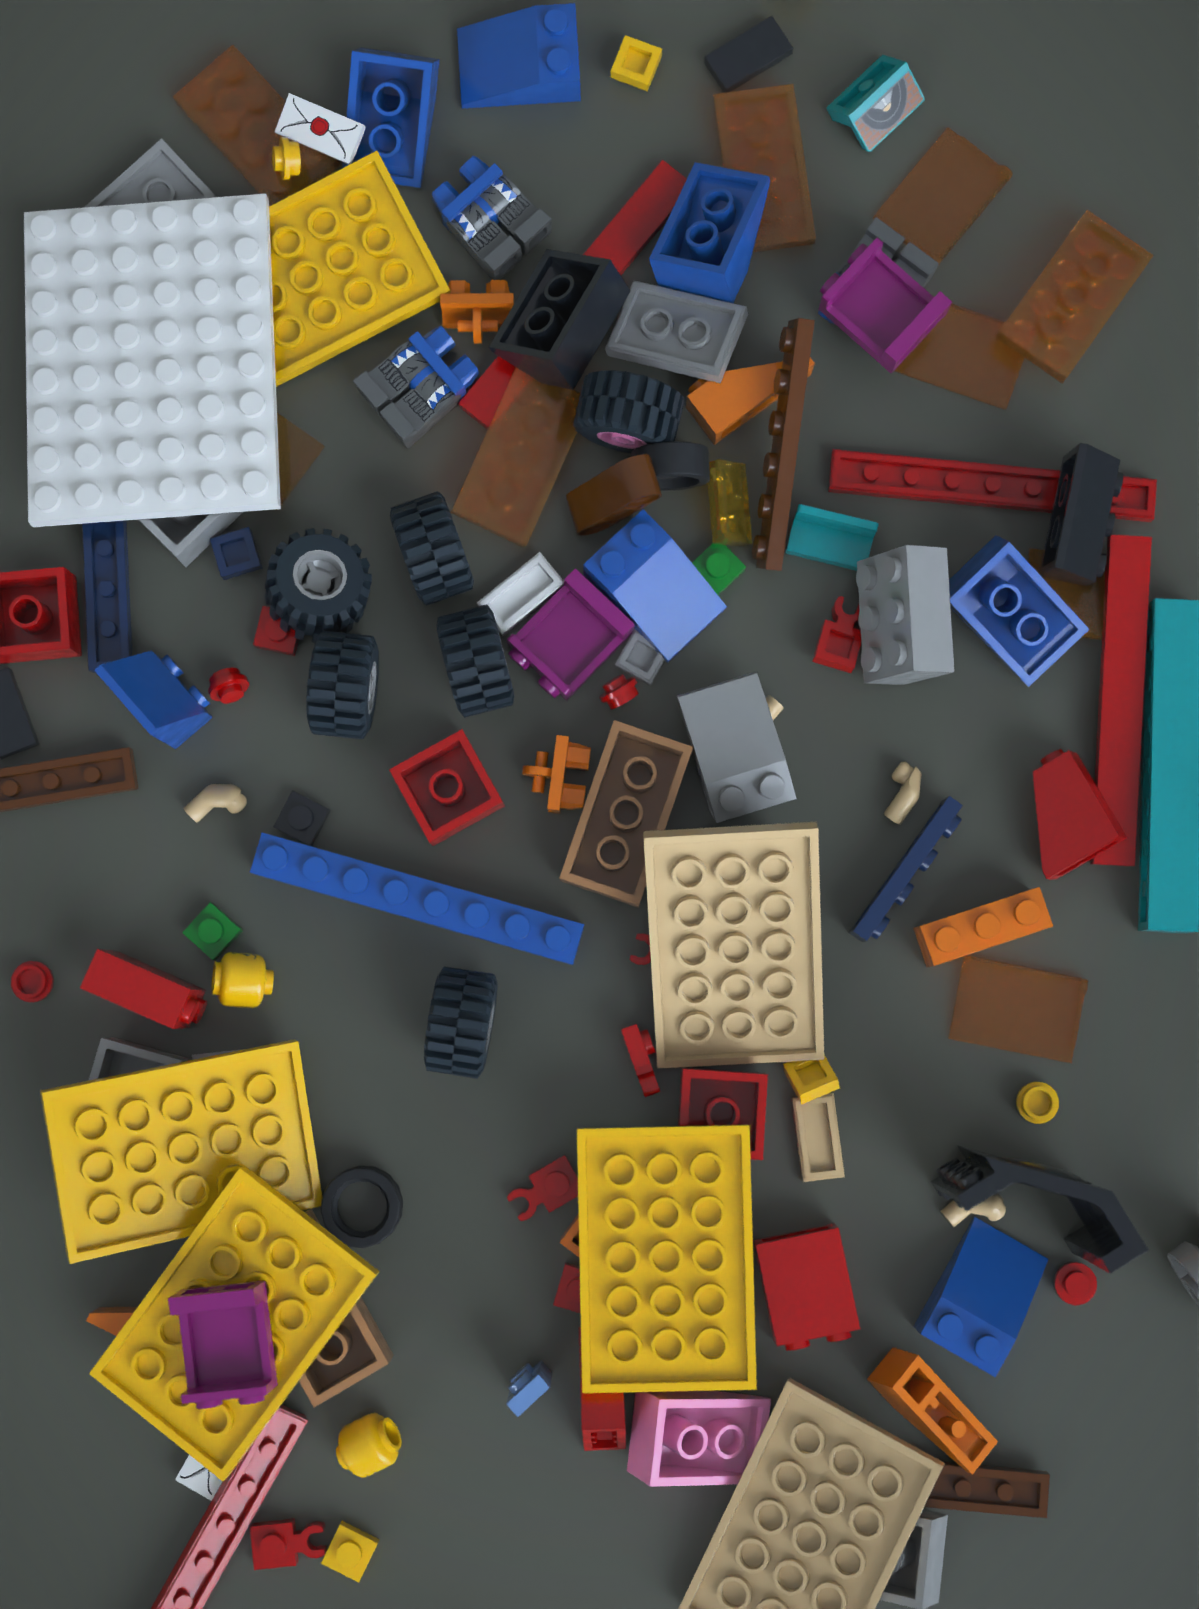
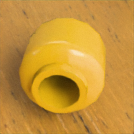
(241, 980)
(368, 1445)

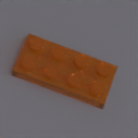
(240, 118)
(763, 137)
(1074, 296)
(519, 458)

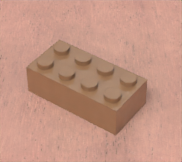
(627, 796)
(348, 1356)

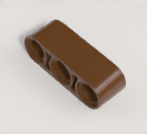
(613, 495)

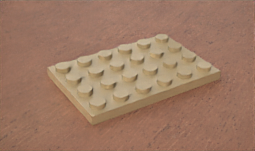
(735, 944)
(815, 1512)

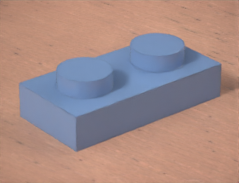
(528, 1386)

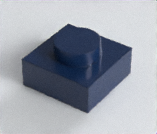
(236, 553)

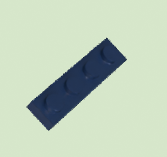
(107, 592)
(918, 856)

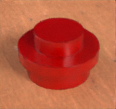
(227, 685)
(619, 691)
(32, 981)
(1075, 1283)

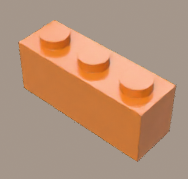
(983, 927)

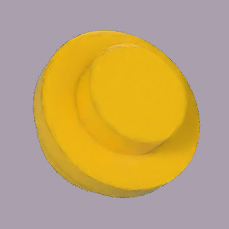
(286, 158)
(1037, 1102)

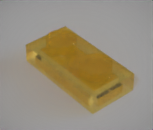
(729, 503)

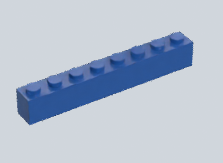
(417, 898)

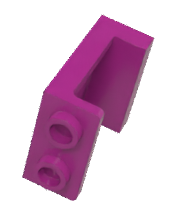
(881, 306)
(570, 636)
(225, 1343)

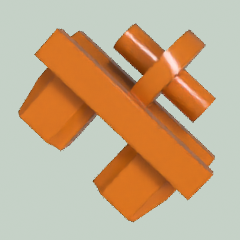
(476, 310)
(561, 794)

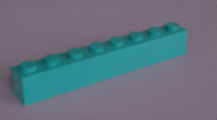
(1170, 770)

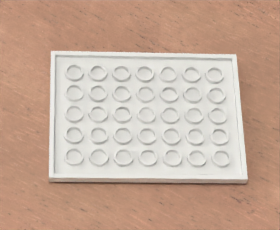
(150, 361)

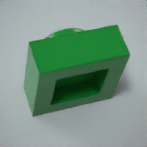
(719, 566)
(212, 931)

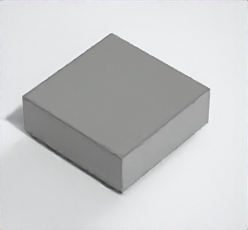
(640, 659)

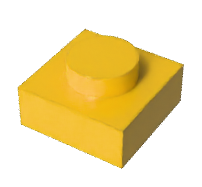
(636, 63)
(811, 1078)
(350, 1551)

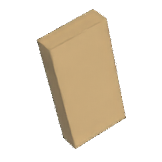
(818, 1138)

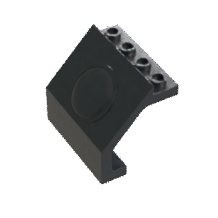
(1108, 1234)

